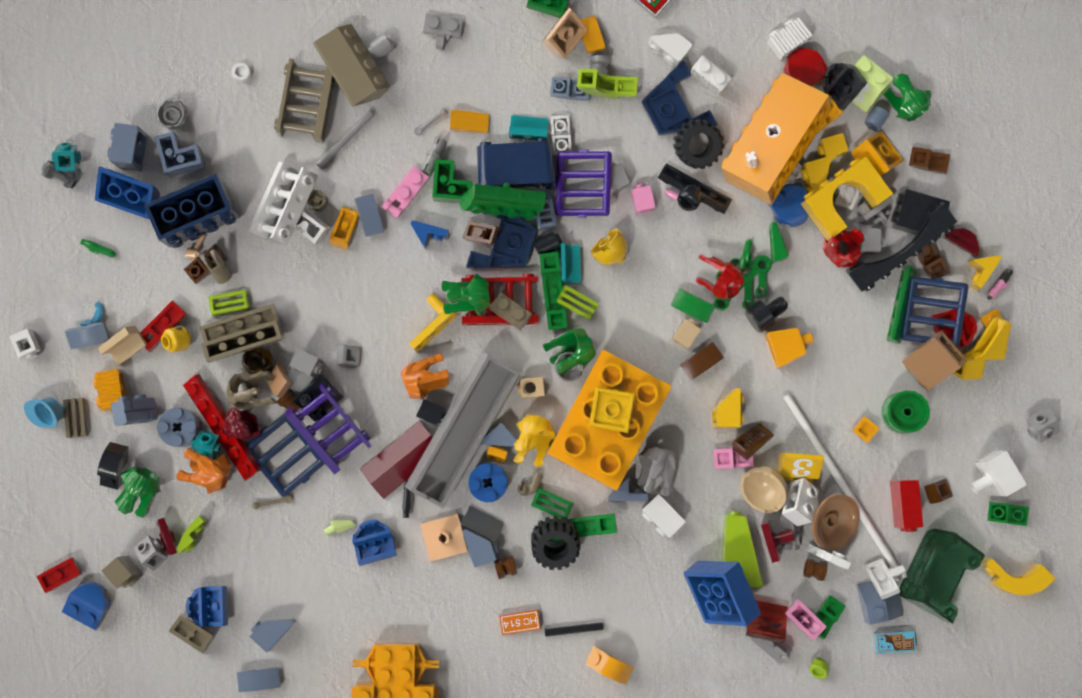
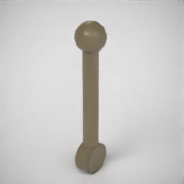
(287, 499)

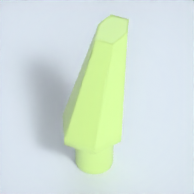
(339, 526)

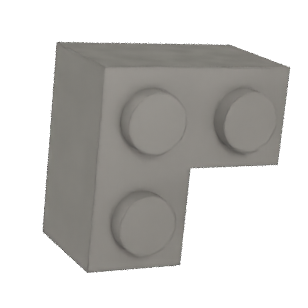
(304, 369)

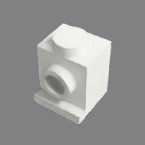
(20, 341)

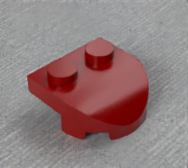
(805, 66)
(969, 326)

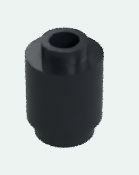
(548, 243)

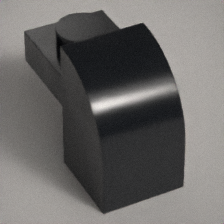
(111, 465)

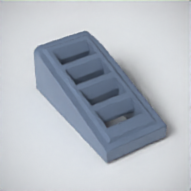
(550, 224)

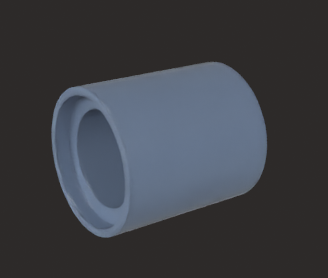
(876, 118)

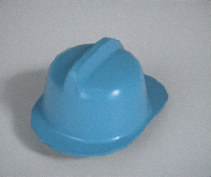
(44, 412)

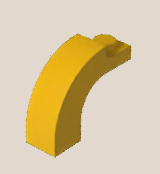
(1031, 582)

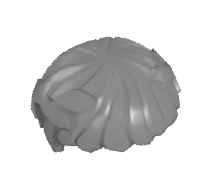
(171, 114)

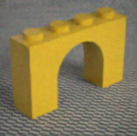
(860, 175)

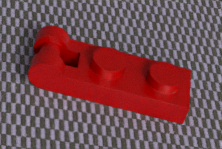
(166, 319)

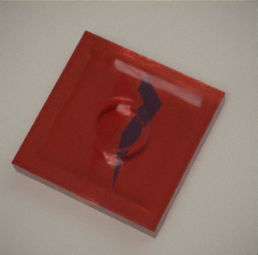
(770, 623)

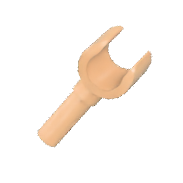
(193, 253)

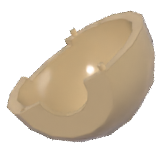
(764, 489)

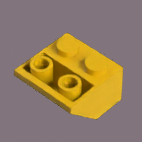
(728, 411)

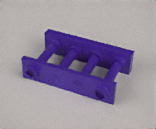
(321, 446)

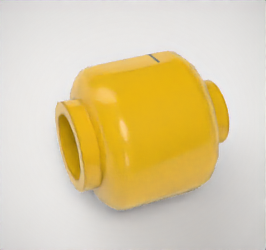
(176, 339)

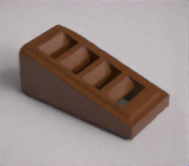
(746, 453)

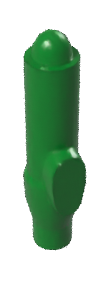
(96, 248)
(746, 255)

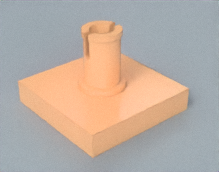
(444, 537)

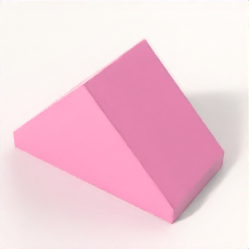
(805, 620)

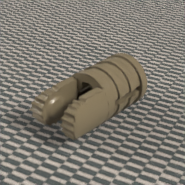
(216, 267)

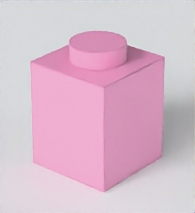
(642, 199)

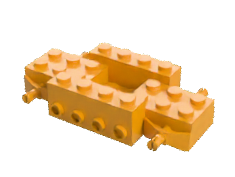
(395, 672)

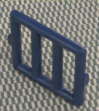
(912, 299)
(272, 476)

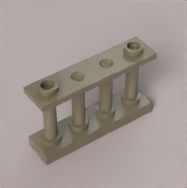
(321, 113)

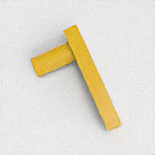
(434, 327)

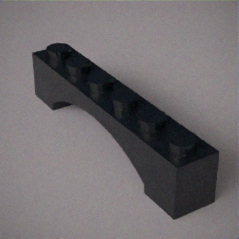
(937, 221)

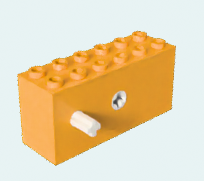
(776, 138)

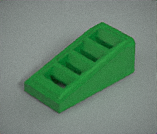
(777, 245)

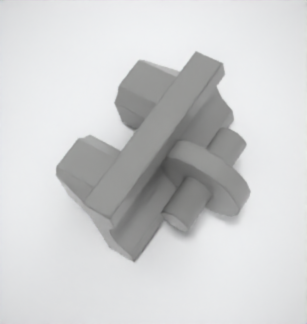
(866, 212)

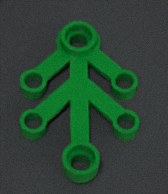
(748, 281)

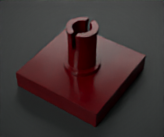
(774, 540)

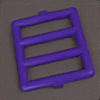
(605, 192)

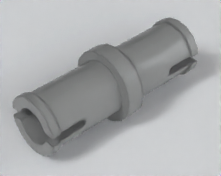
(432, 154)

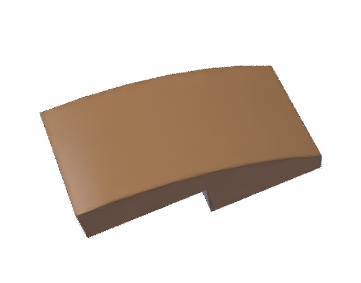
(280, 381)

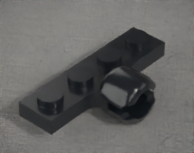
(693, 191)

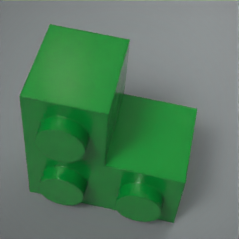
(445, 186)

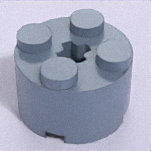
(168, 427)

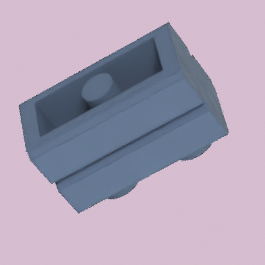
(134, 411)

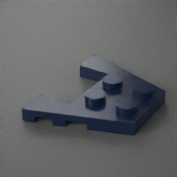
(666, 106)
(510, 246)

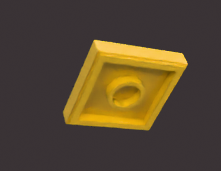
(611, 410)

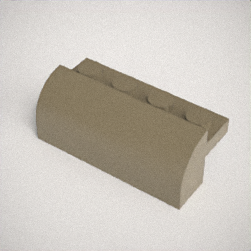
(241, 333)

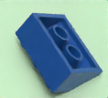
(124, 192)

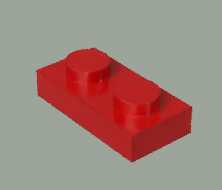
(59, 575)

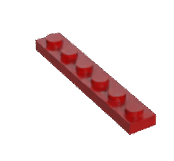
(215, 419)

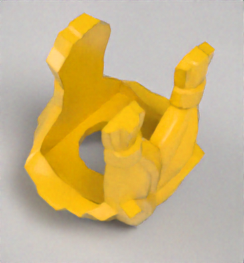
(535, 433)

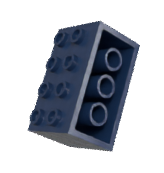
(192, 211)

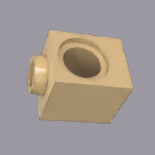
(686, 333)
(537, 381)

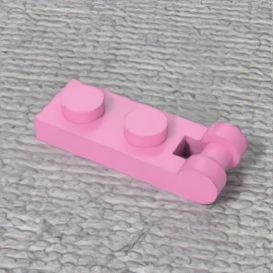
(406, 192)

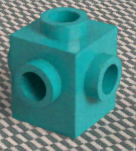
(66, 157)
(206, 444)

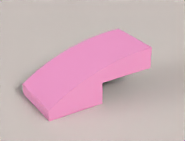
(730, 459)

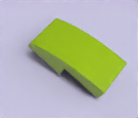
(188, 539)

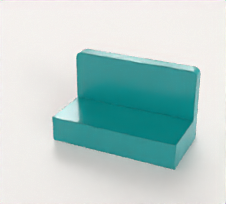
(528, 127)
(570, 264)

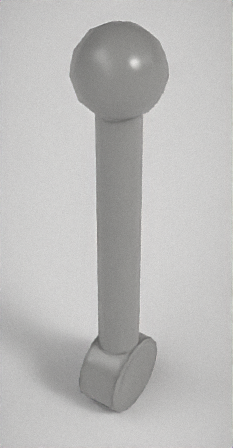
(418, 131)

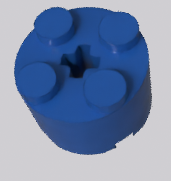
(483, 472)

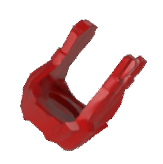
(853, 239)
(729, 275)

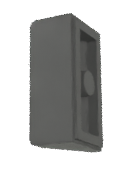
(482, 523)

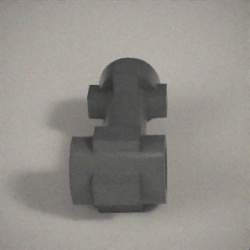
(49, 171)

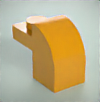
(609, 666)

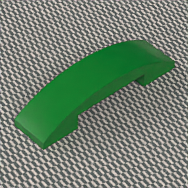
(552, 288)
(594, 525)

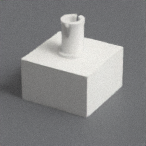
(998, 474)

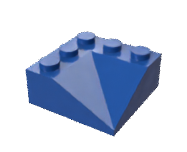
(722, 593)

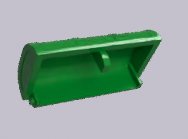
(503, 201)

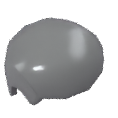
(573, 373)

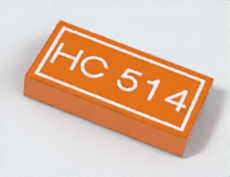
(519, 622)

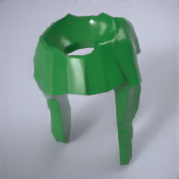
(914, 100)
(469, 295)
(573, 341)
(137, 483)

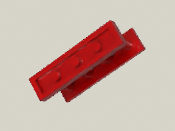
(490, 317)

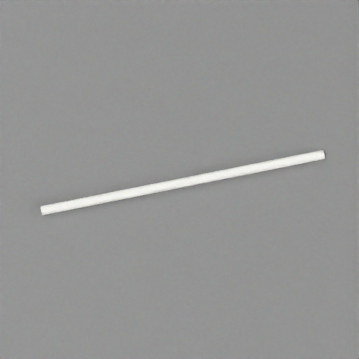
(839, 479)

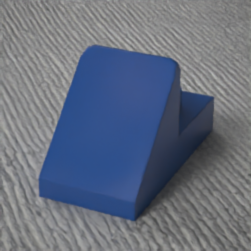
(424, 230)

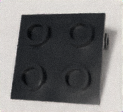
(312, 392)

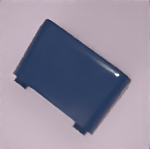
(517, 164)

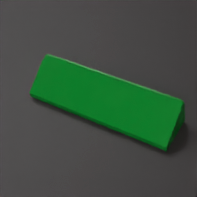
(897, 317)

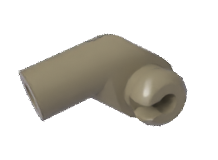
(530, 487)

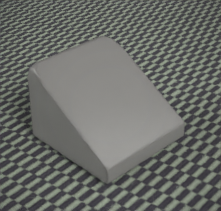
(348, 355)

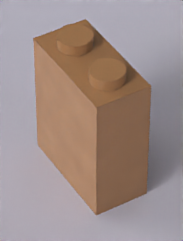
(934, 360)

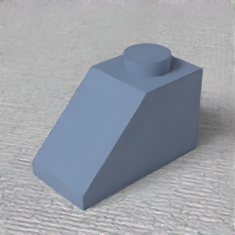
(480, 548)
(270, 632)

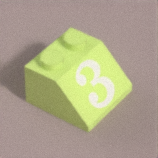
(877, 84)

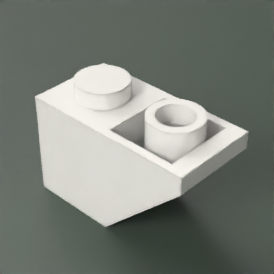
(671, 47)

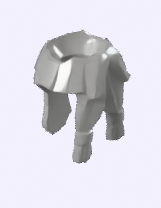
(656, 463)

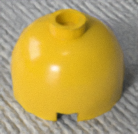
(611, 249)

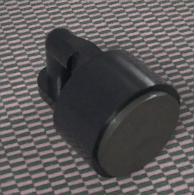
(763, 316)

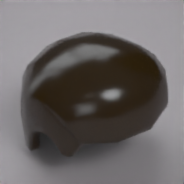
(257, 360)

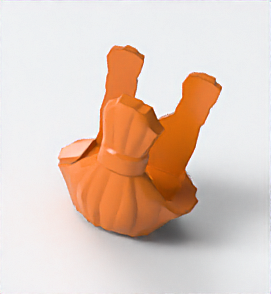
(420, 380)
(208, 472)

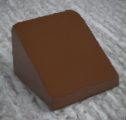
(938, 491)

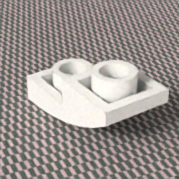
(560, 134)

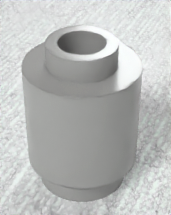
(381, 46)

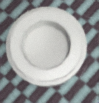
(241, 72)

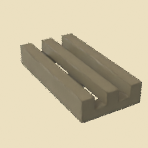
(67, 416)

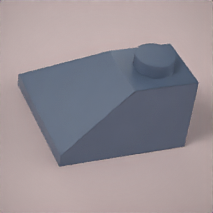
(874, 608)

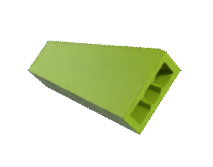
(739, 547)

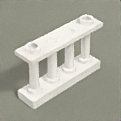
(273, 199)

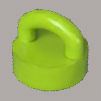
(819, 668)

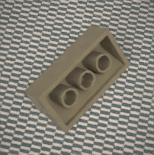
(352, 65)

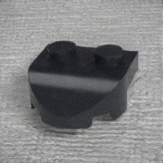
(843, 83)

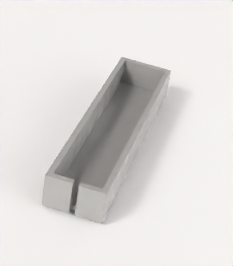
(462, 430)

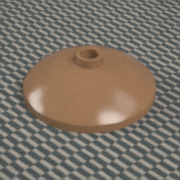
(835, 522)

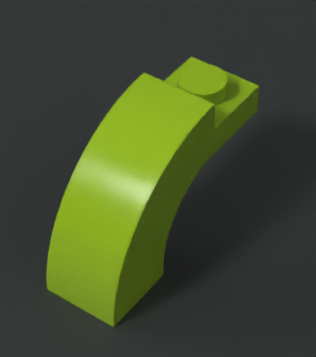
(606, 86)

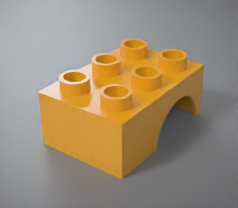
(603, 452)

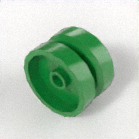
(917, 412)

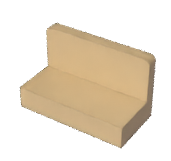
(123, 344)

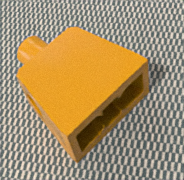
(787, 345)

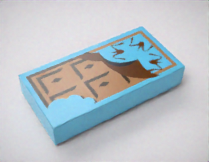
(894, 642)

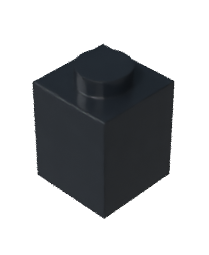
(431, 412)

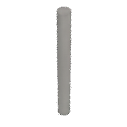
(344, 139)

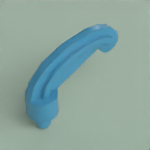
(97, 316)

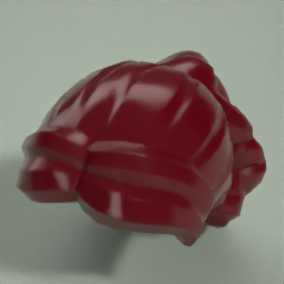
(241, 424)

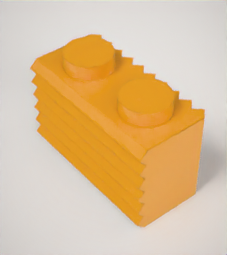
(109, 387)

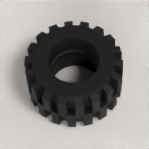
(712, 151)
(558, 556)

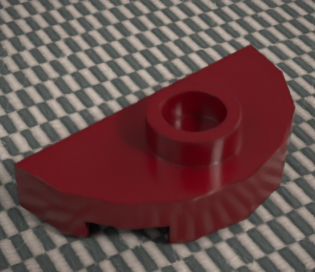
(964, 240)
(166, 537)

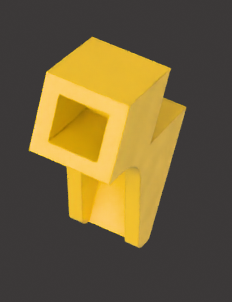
(816, 171)
(989, 347)

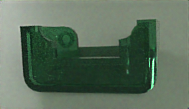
(938, 571)

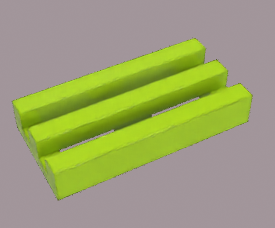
(563, 294)
(245, 300)

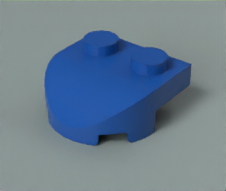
(788, 206)
(373, 542)
(87, 604)
(208, 606)

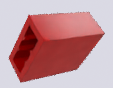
(906, 505)

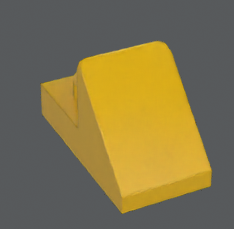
(986, 267)

